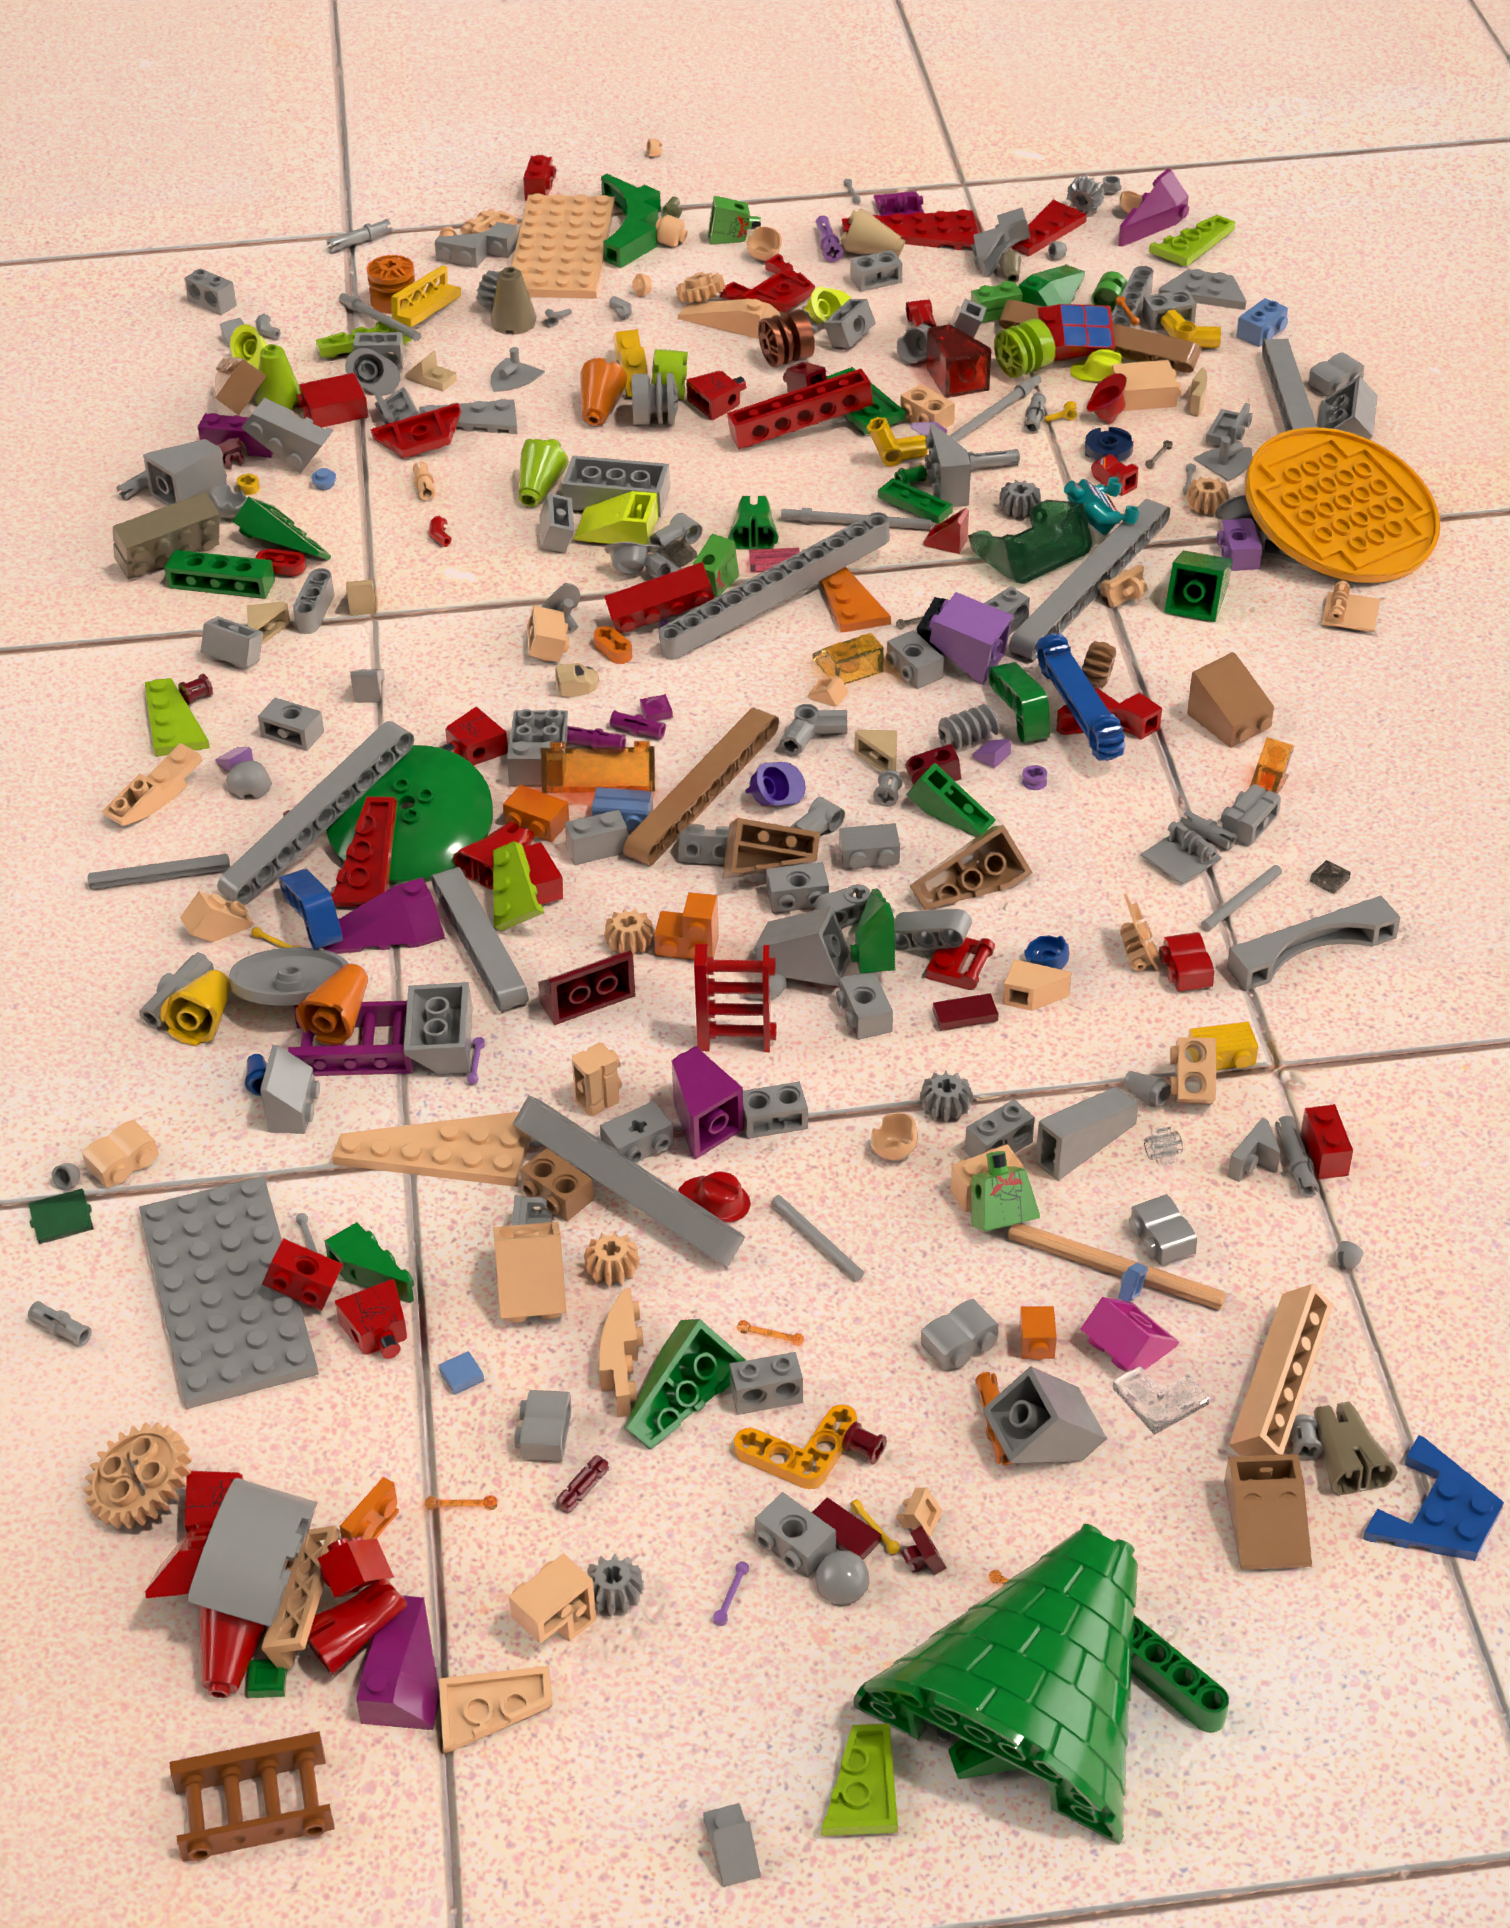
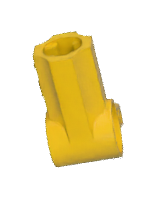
(1180, 328)
(895, 450)

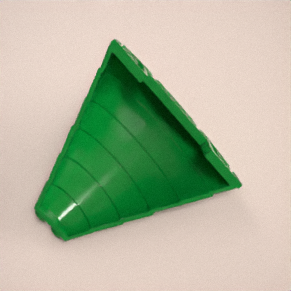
(1035, 1677)

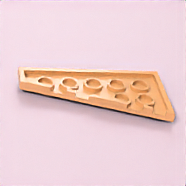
(460, 1149)

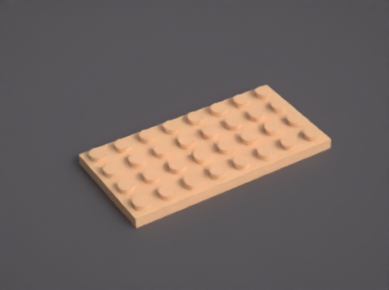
(563, 244)

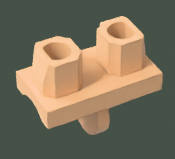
(1124, 586)

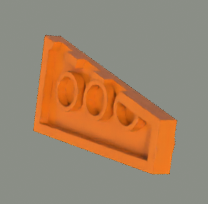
(852, 603)

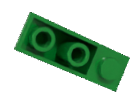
(366, 1261)

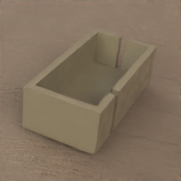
(152, 537)

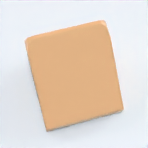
(829, 691)

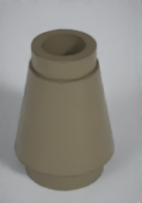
(1010, 264)

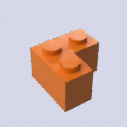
(679, 932)

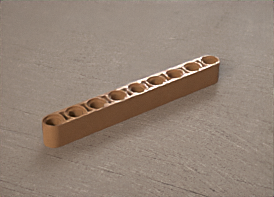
(1129, 342)
(701, 786)

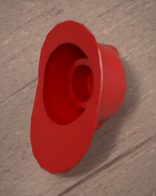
(1108, 398)
(718, 1194)

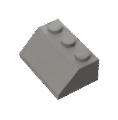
(1350, 409)
(439, 1026)

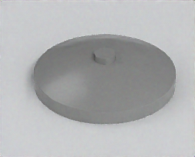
(283, 974)

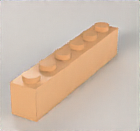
(1281, 1373)

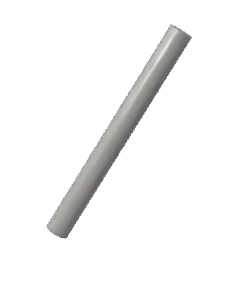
(1239, 899)
(817, 1238)

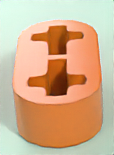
(612, 645)

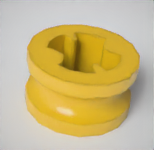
(248, 484)

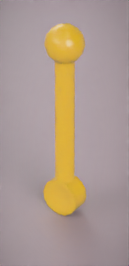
(257, 932)
(892, 1546)

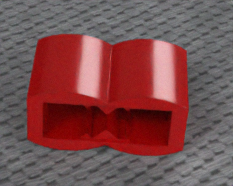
(1187, 961)

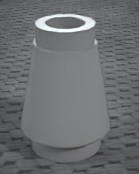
(1148, 1088)

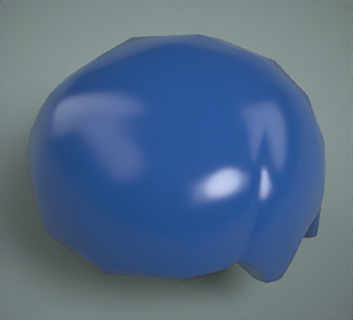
(1048, 951)

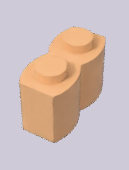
(120, 1153)

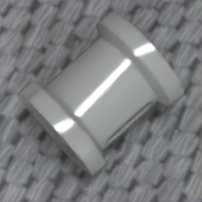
(892, 789)
(1305, 1438)

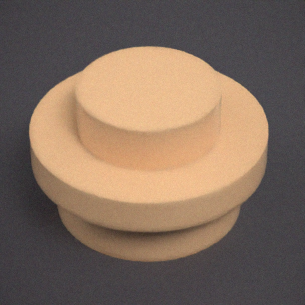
(642, 284)

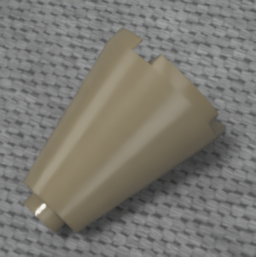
(512, 304)

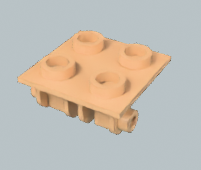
(1350, 610)
(1136, 939)

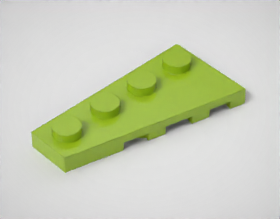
(343, 343)

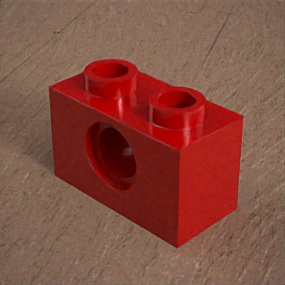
(302, 1274)

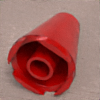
(225, 1650)

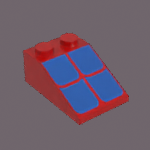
(1078, 329)

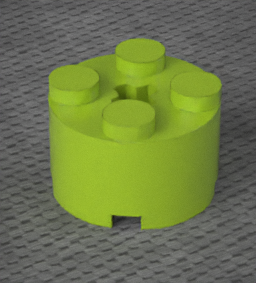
(671, 362)

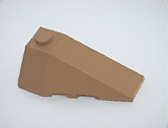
(978, 868)

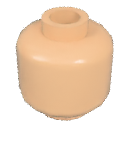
(670, 231)

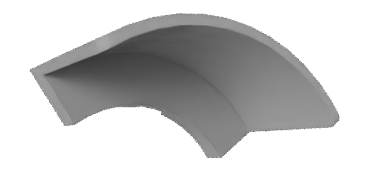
(249, 1550)

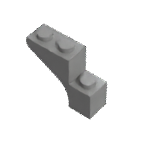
(994, 242)
(473, 248)
(968, 317)

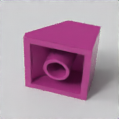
(1127, 1334)

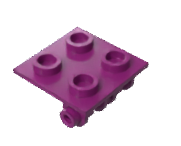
(899, 203)

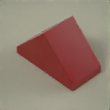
(950, 534)

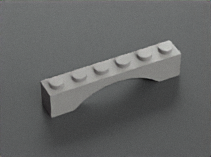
(1363, 924)

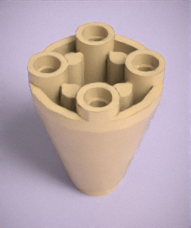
(870, 235)

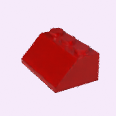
(178, 1569)

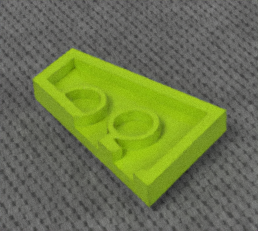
(513, 890)
(865, 1786)

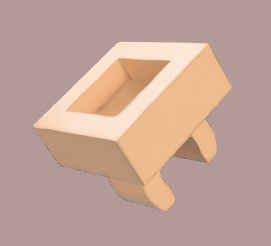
(920, 1511)

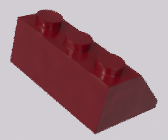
(588, 987)

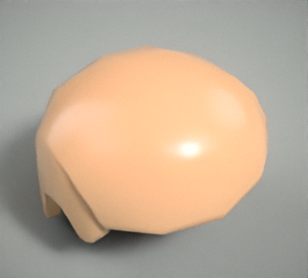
(1130, 200)
(764, 243)
(895, 1137)

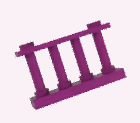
(363, 1058)

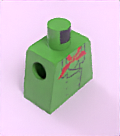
(730, 221)
(719, 562)
(1001, 1195)

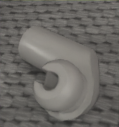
(622, 307)
(777, 985)

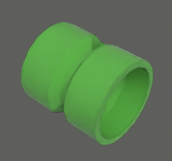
(1108, 289)

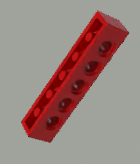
(800, 408)

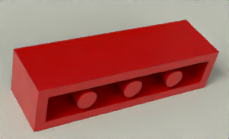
(659, 598)

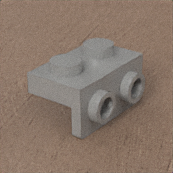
(396, 406)
(1229, 425)
(703, 844)

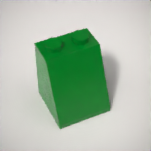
(1198, 585)

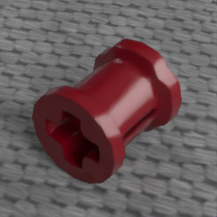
(202, 683)
(864, 1442)

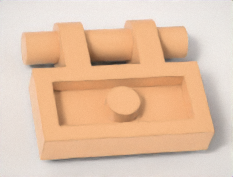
(486, 220)

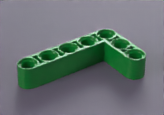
(1174, 1669)

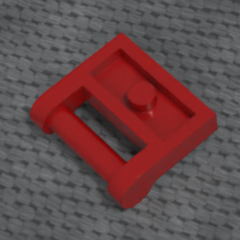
(949, 962)

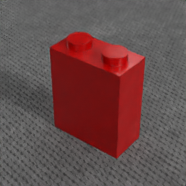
(333, 400)

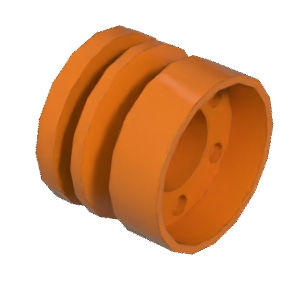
(387, 277)

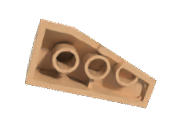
(731, 315)

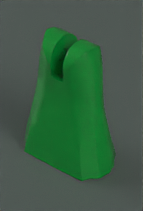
(753, 525)

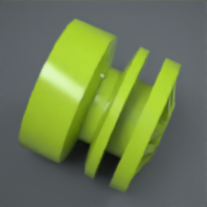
(1024, 348)

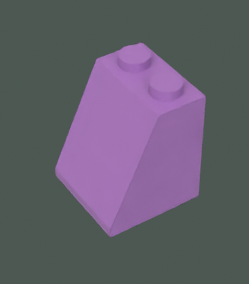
(971, 634)

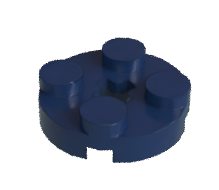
(1114, 442)

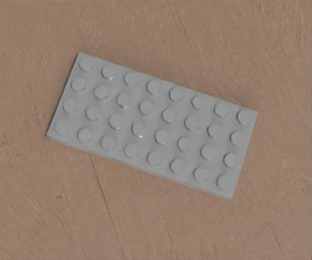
(209, 1274)

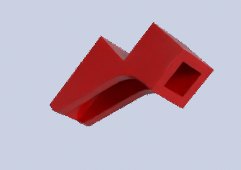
(1136, 715)

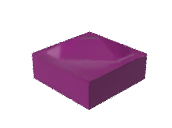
(656, 708)

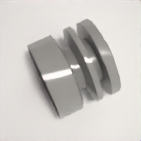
(653, 398)

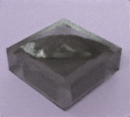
(679, 552)
(1330, 877)

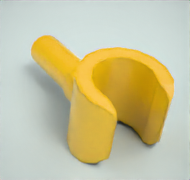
(1069, 412)

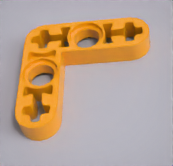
(799, 1459)

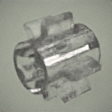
(1163, 1145)

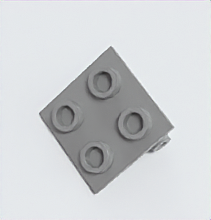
(1182, 853)

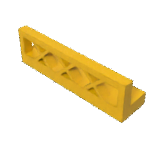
(423, 303)

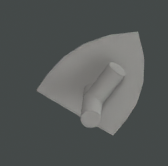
(512, 373)
(1228, 460)
(564, 600)

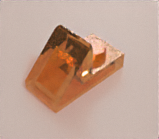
(1272, 765)

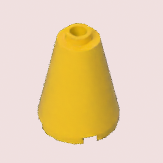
(197, 1008)

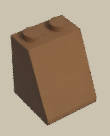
(1229, 701)

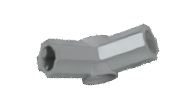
(809, 723)

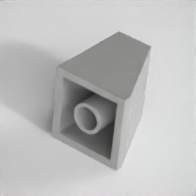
(184, 471)
(807, 947)
(1043, 1420)

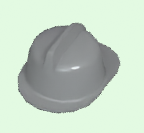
(373, 371)
(1234, 509)
(629, 556)

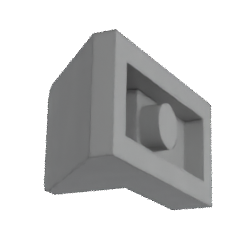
(367, 684)
(1257, 1148)
(732, 1844)

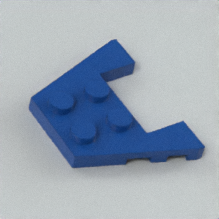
(1453, 1516)

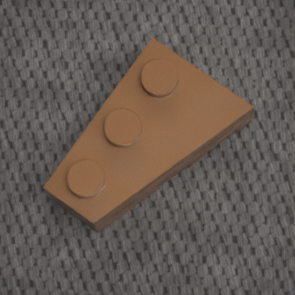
(762, 845)

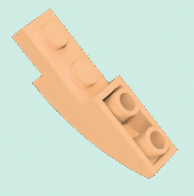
(150, 793)
(620, 1349)

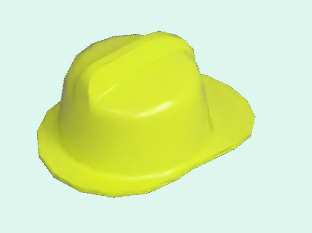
(824, 303)
(247, 344)
(1096, 366)

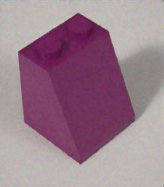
(705, 1101)

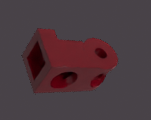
(943, 756)

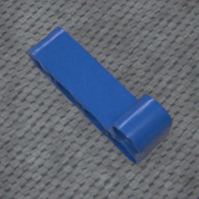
(314, 905)

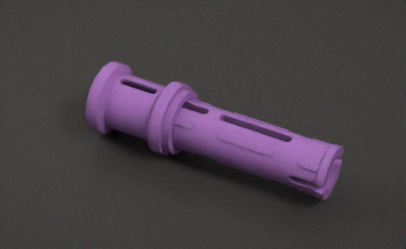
(829, 242)

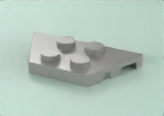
(1208, 288)

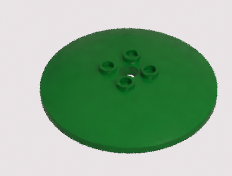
(448, 812)

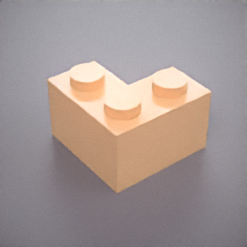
(555, 1601)

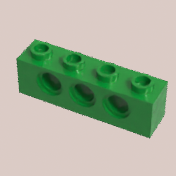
(219, 574)

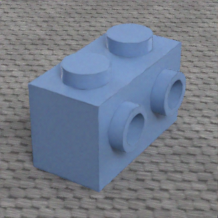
(1262, 322)

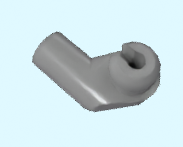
(265, 329)

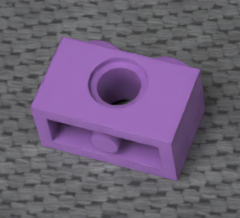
(1240, 543)

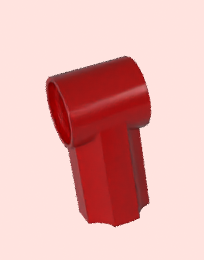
(920, 312)

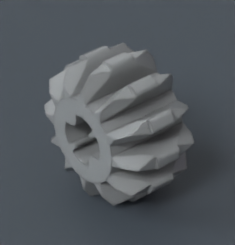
(1085, 194)
(487, 289)
(1019, 498)
(946, 1096)
(616, 1584)

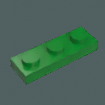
(915, 501)

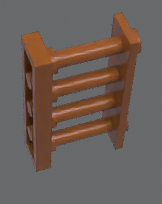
(246, 1763)

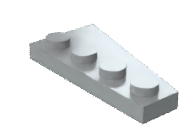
(482, 414)

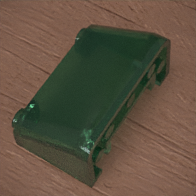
(1055, 539)

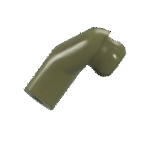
(671, 207)

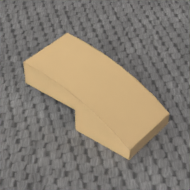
(1198, 392)

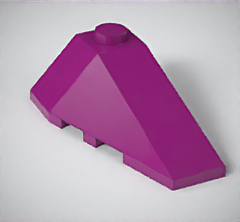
(1158, 210)
(400, 1673)

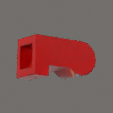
(1111, 467)

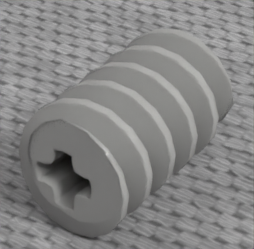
(968, 726)

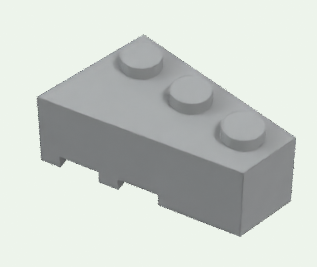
(285, 434)

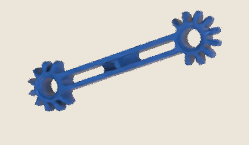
(1091, 714)

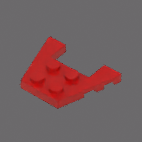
(781, 290)

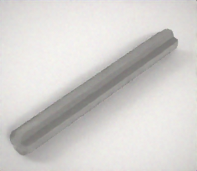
(158, 871)

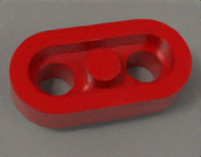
(283, 561)

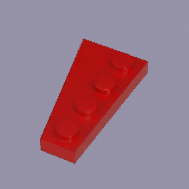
(1049, 226)
(369, 855)

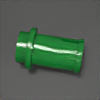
(911, 475)

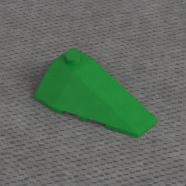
(1052, 286)
(270, 524)
(875, 936)
(684, 1377)

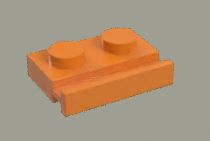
(372, 1513)

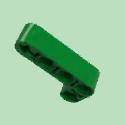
(1024, 698)

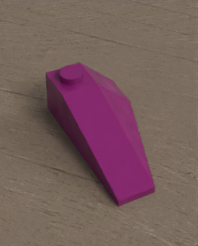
(393, 918)

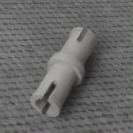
(1035, 413)
(1209, 830)
(73, 1331)

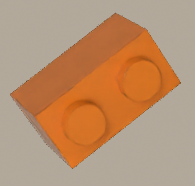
(537, 812)

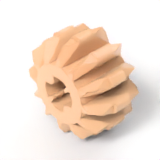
(1206, 495)
(628, 931)
(611, 1258)

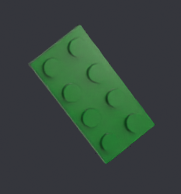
(881, 408)

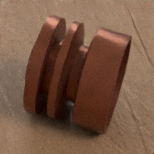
(786, 338)

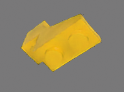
(630, 355)

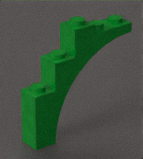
(638, 230)

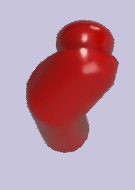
(437, 533)

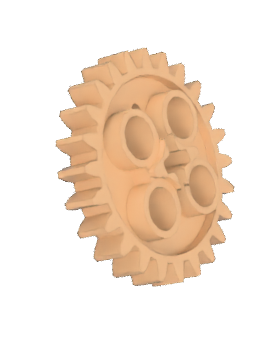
(115, 1484)

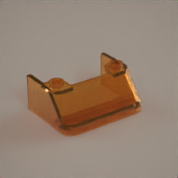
(603, 767)

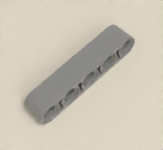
(1137, 286)

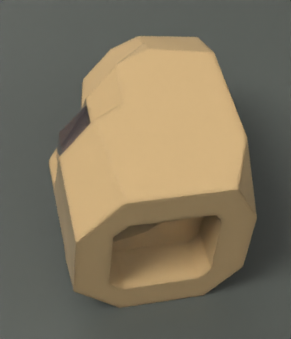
(576, 679)

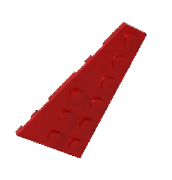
(931, 229)

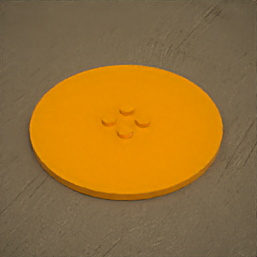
(1342, 505)

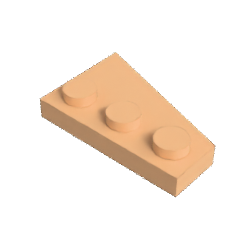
(489, 1702)

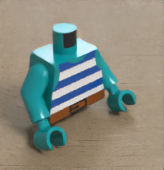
(1098, 506)

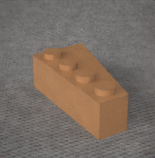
(236, 383)

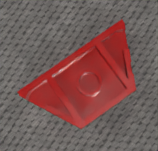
(419, 432)

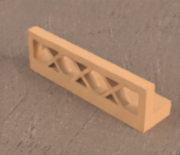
(299, 1599)

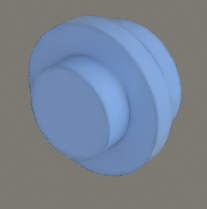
(323, 479)

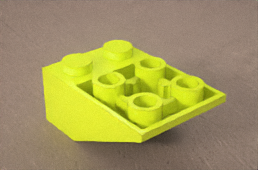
(620, 519)

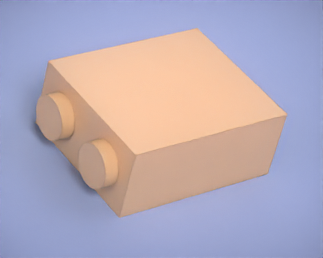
(1149, 384)

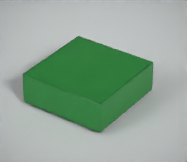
(266, 1679)

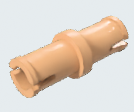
(423, 480)

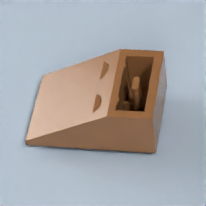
(1268, 1511)

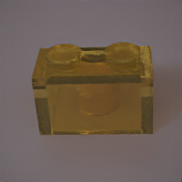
(852, 658)

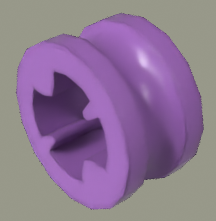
(1034, 777)

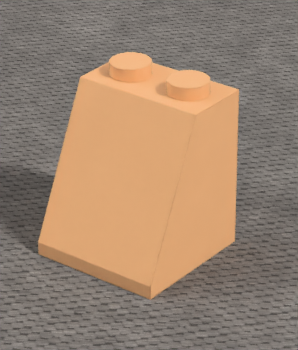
(529, 1271)

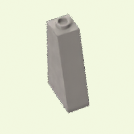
(1083, 1130)

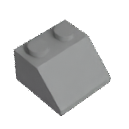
(288, 1092)

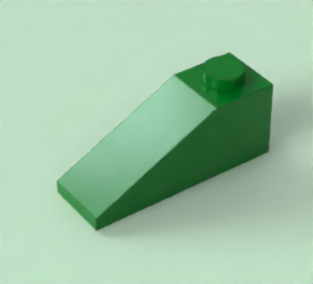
(947, 801)

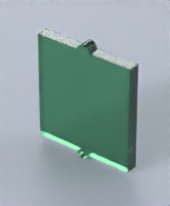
(60, 1216)

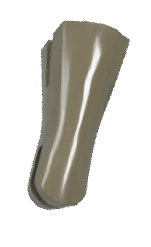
(1350, 1452)

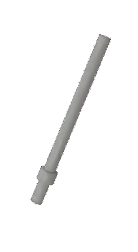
(357, 305)
(1020, 391)
(806, 515)

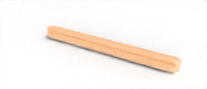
(1115, 1264)

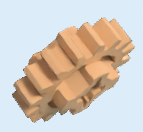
(700, 287)

